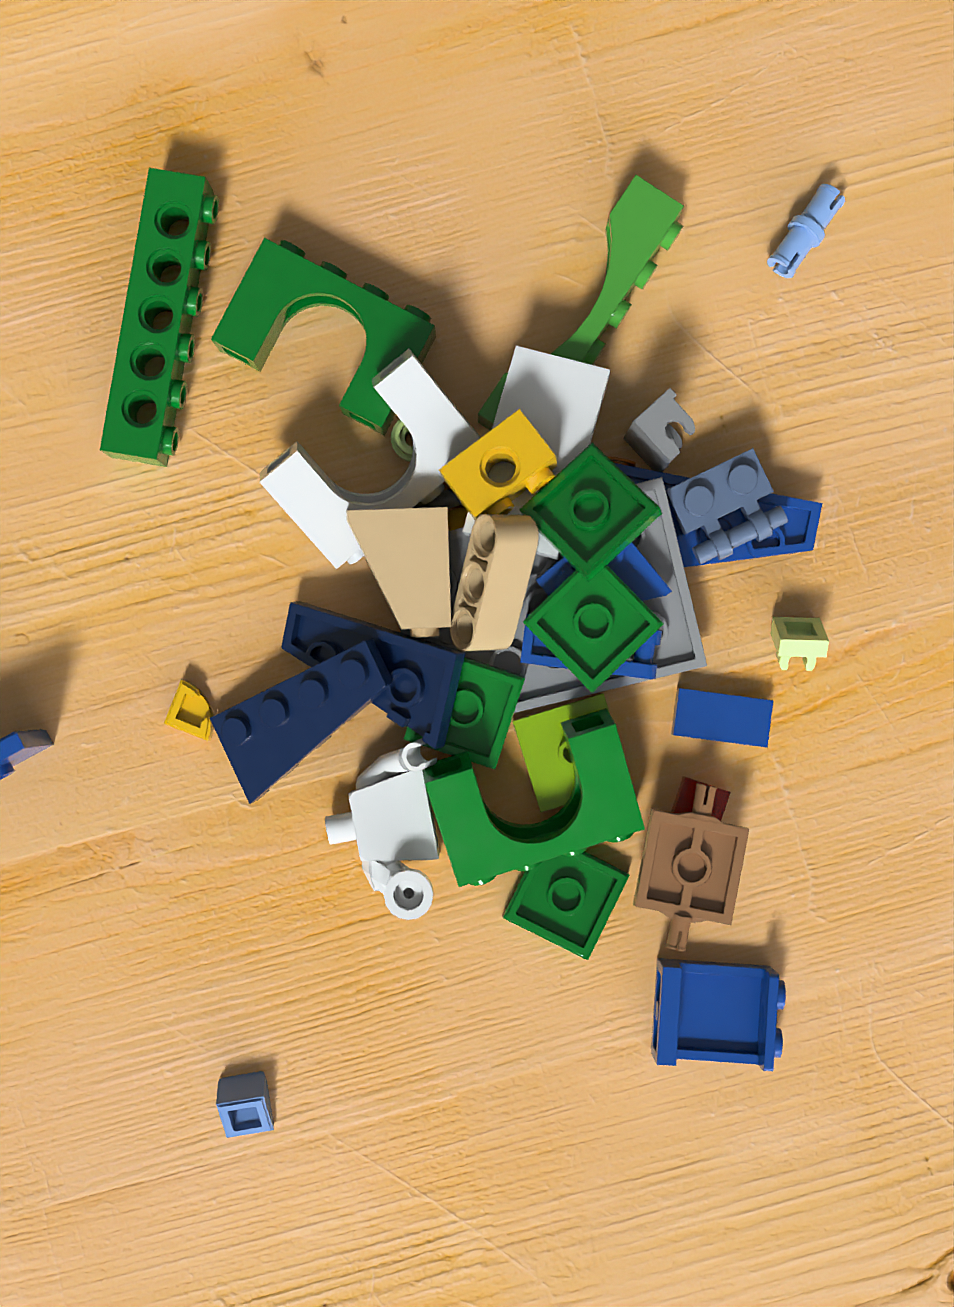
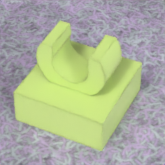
(799, 638)

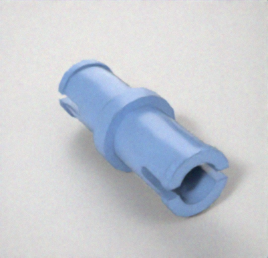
(806, 231)

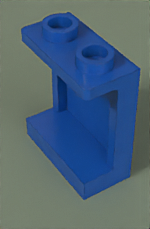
(716, 1013)

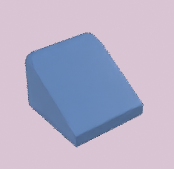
(244, 1104)

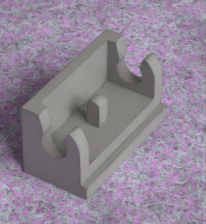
(653, 435)

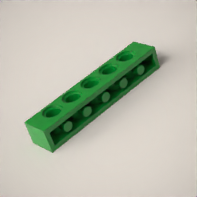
(166, 199)

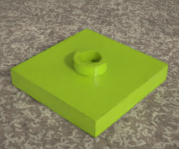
(547, 751)

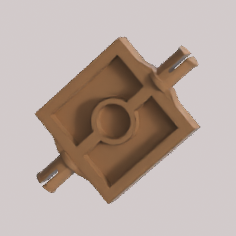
(691, 867)

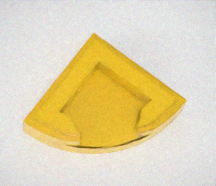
(190, 711)

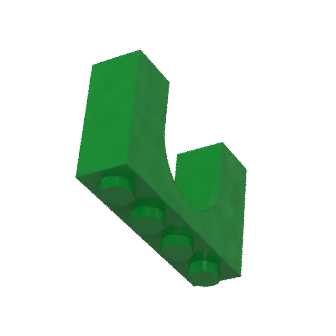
(286, 283)
(598, 810)

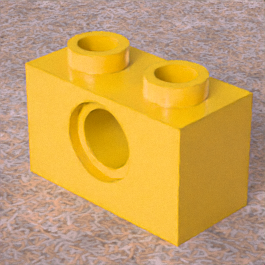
(510, 442)

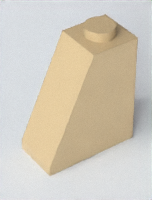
(410, 563)

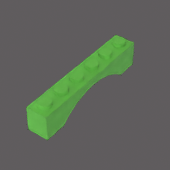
(634, 233)

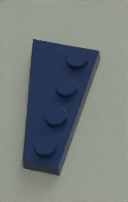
(421, 670)
(290, 720)

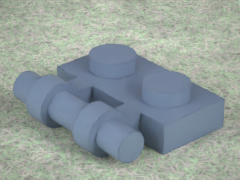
(719, 492)

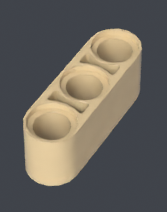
(493, 582)

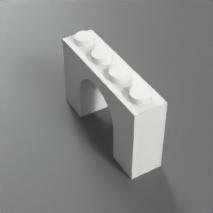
(321, 505)

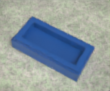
(722, 717)

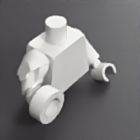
(392, 823)

